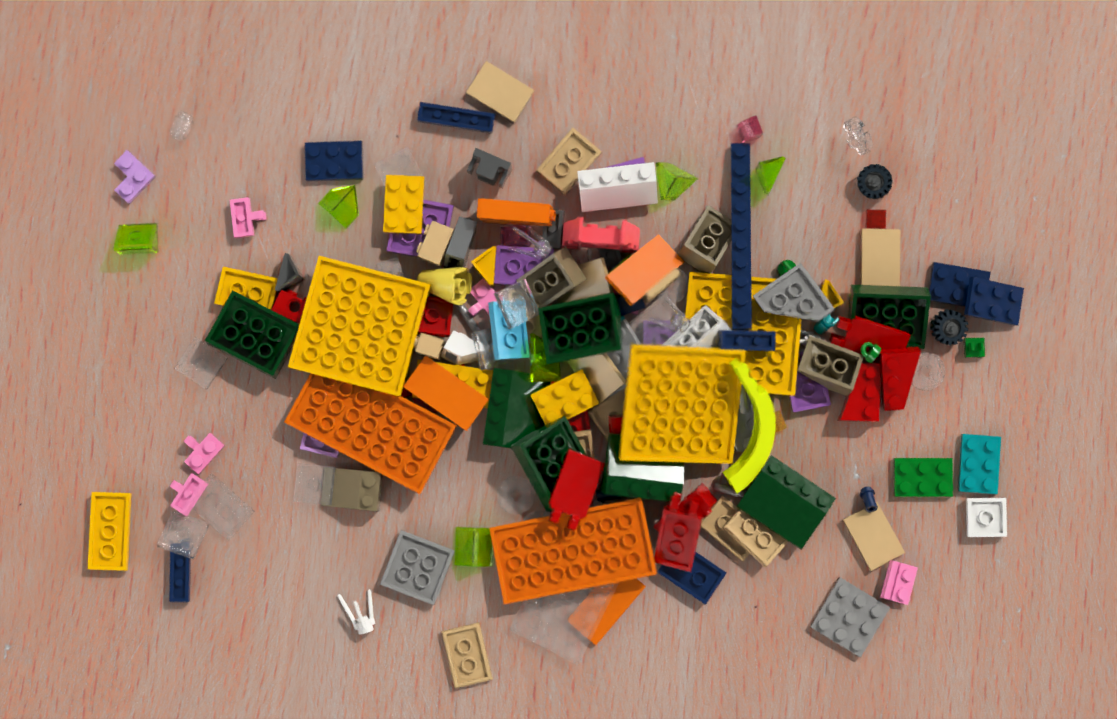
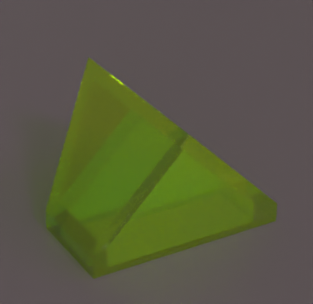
(768, 172)
(672, 181)
(341, 204)

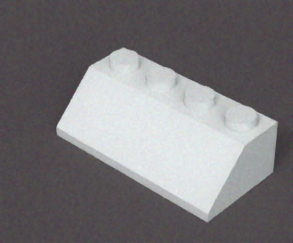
(617, 187)
(701, 332)

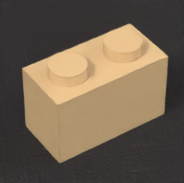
(435, 243)
(429, 346)

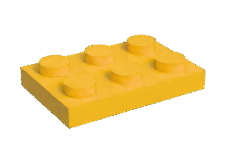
(403, 204)
(251, 285)
(565, 397)

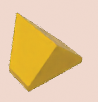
(485, 265)
(831, 294)

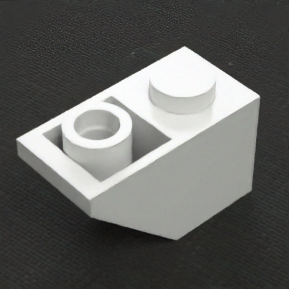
(459, 349)

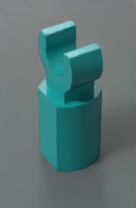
(825, 324)

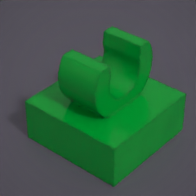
(974, 347)

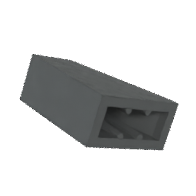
(460, 243)

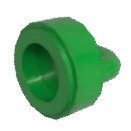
(785, 266)
(873, 352)

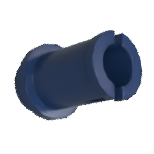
(867, 495)
(601, 496)

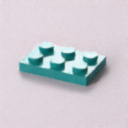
(979, 464)

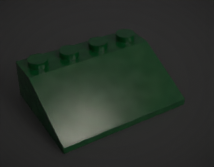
(895, 307)
(581, 328)
(253, 334)
(511, 408)
(543, 455)
(639, 478)
(786, 502)

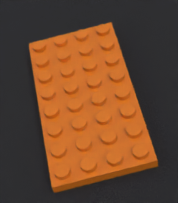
(373, 428)
(549, 559)

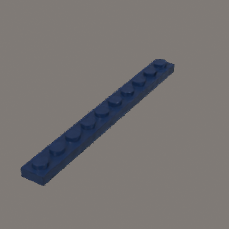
(741, 236)

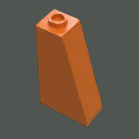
(515, 212)

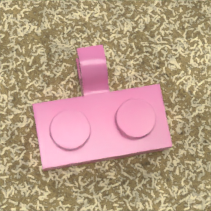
(243, 217)
(483, 294)
(203, 452)
(188, 493)

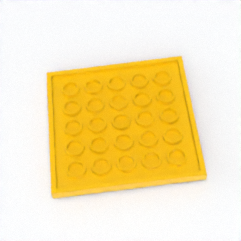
(359, 326)
(771, 369)
(680, 404)

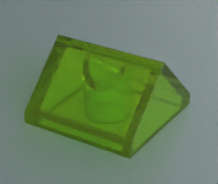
(137, 239)
(538, 368)
(473, 547)

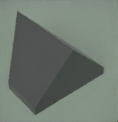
(289, 274)

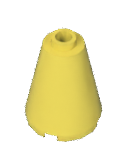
(448, 283)

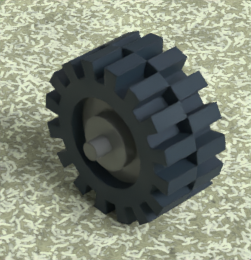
(874, 181)
(949, 327)

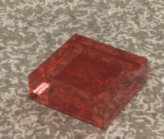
(875, 219)

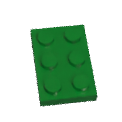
(923, 477)

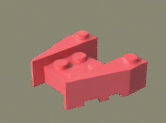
(623, 239)

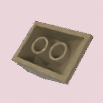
(707, 241)
(553, 277)
(830, 365)
(357, 489)

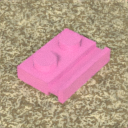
(899, 582)

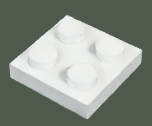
(986, 517)

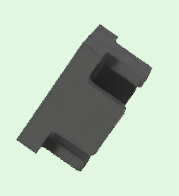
(489, 167)

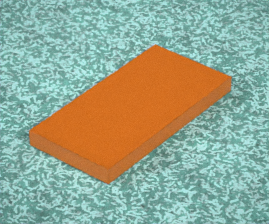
(644, 269)
(446, 393)
(623, 597)

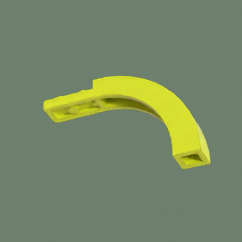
(763, 434)

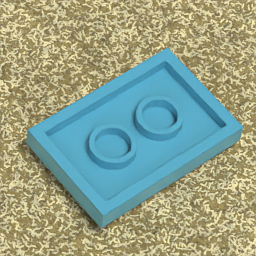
(507, 342)

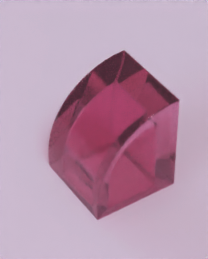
(749, 129)
(512, 238)

